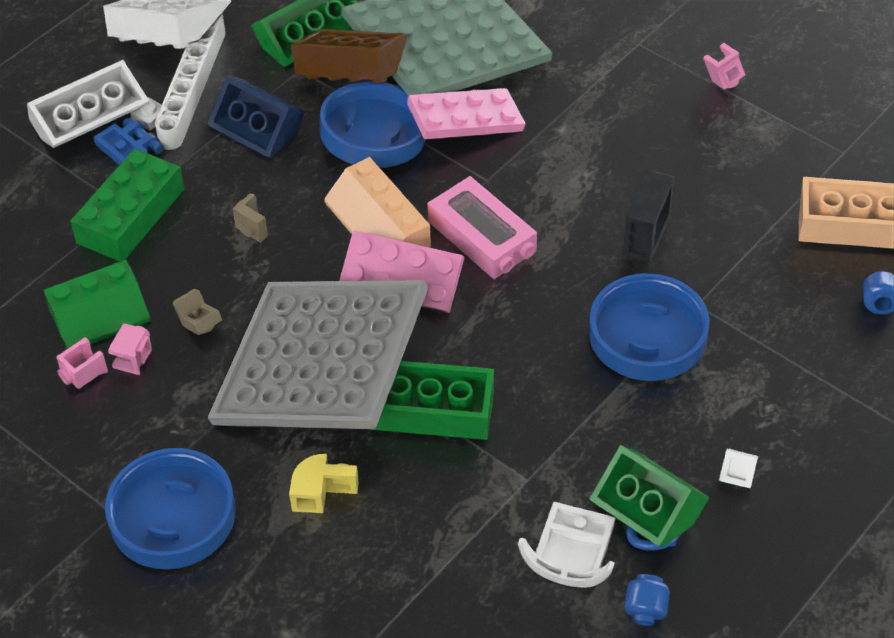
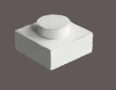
(147, 114)
(738, 468)

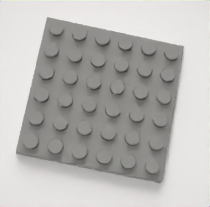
(320, 354)

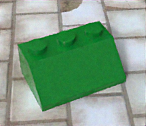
(97, 304)
(648, 497)

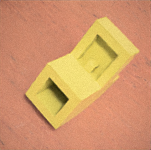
(315, 478)

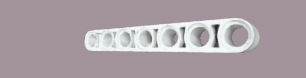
(188, 86)

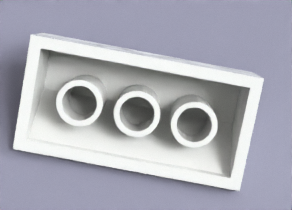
(86, 104)

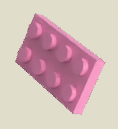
(465, 113)
(387, 259)

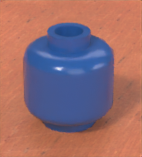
(879, 292)
(647, 599)

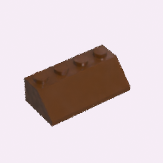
(349, 55)

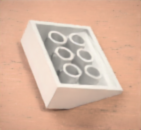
(162, 20)

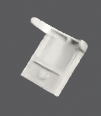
(572, 547)

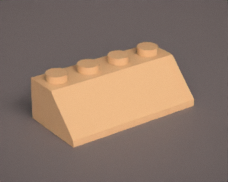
(372, 204)
(847, 212)

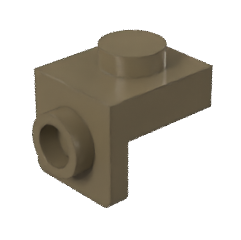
(249, 220)
(195, 313)

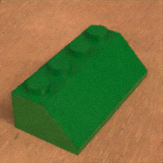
(296, 22)

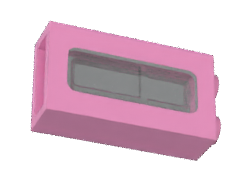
(482, 227)

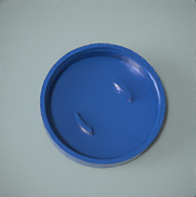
(371, 123)
(648, 327)
(170, 508)

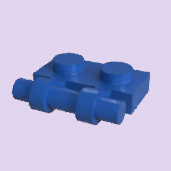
(120, 143)

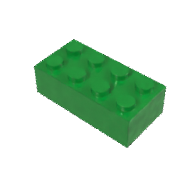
(127, 205)
(439, 401)

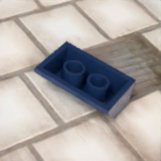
(254, 116)

